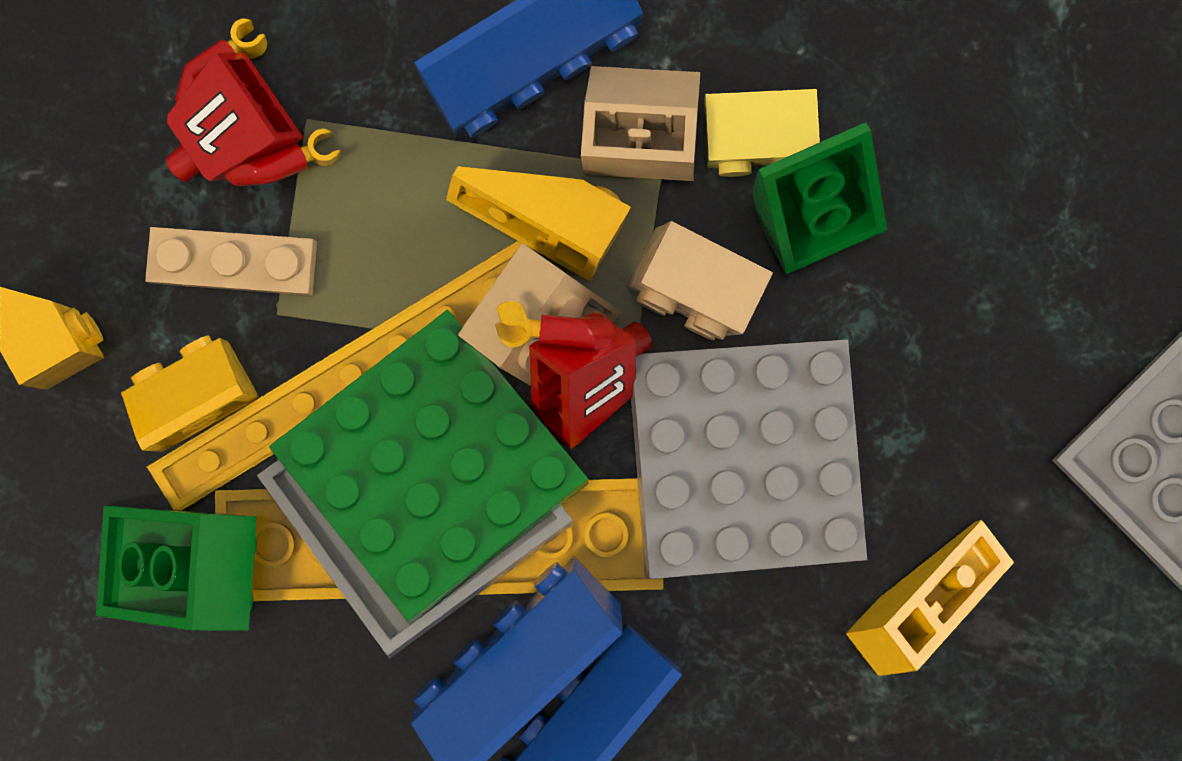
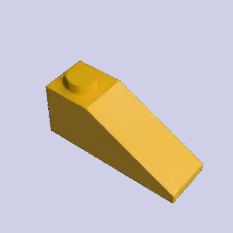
(549, 214)
(929, 602)

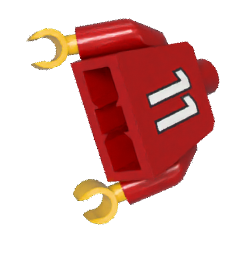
(233, 121)
(577, 367)

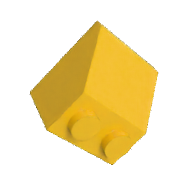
(45, 339)
(187, 395)

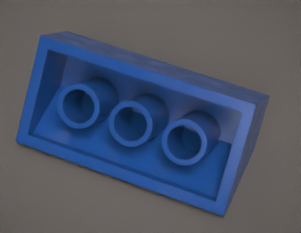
(519, 52)
(518, 666)
(602, 705)

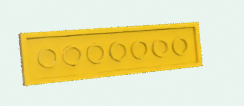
(602, 538)

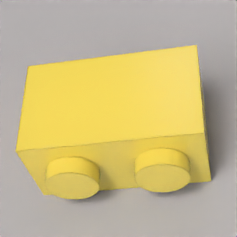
(757, 128)

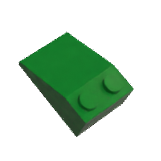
(821, 199)
(177, 568)

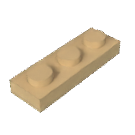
(231, 261)

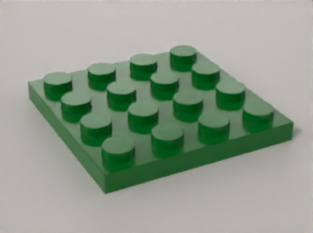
(428, 466)

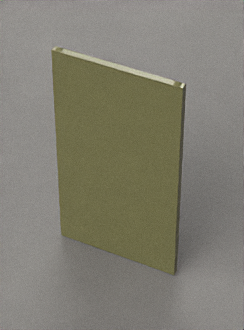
(396, 238)

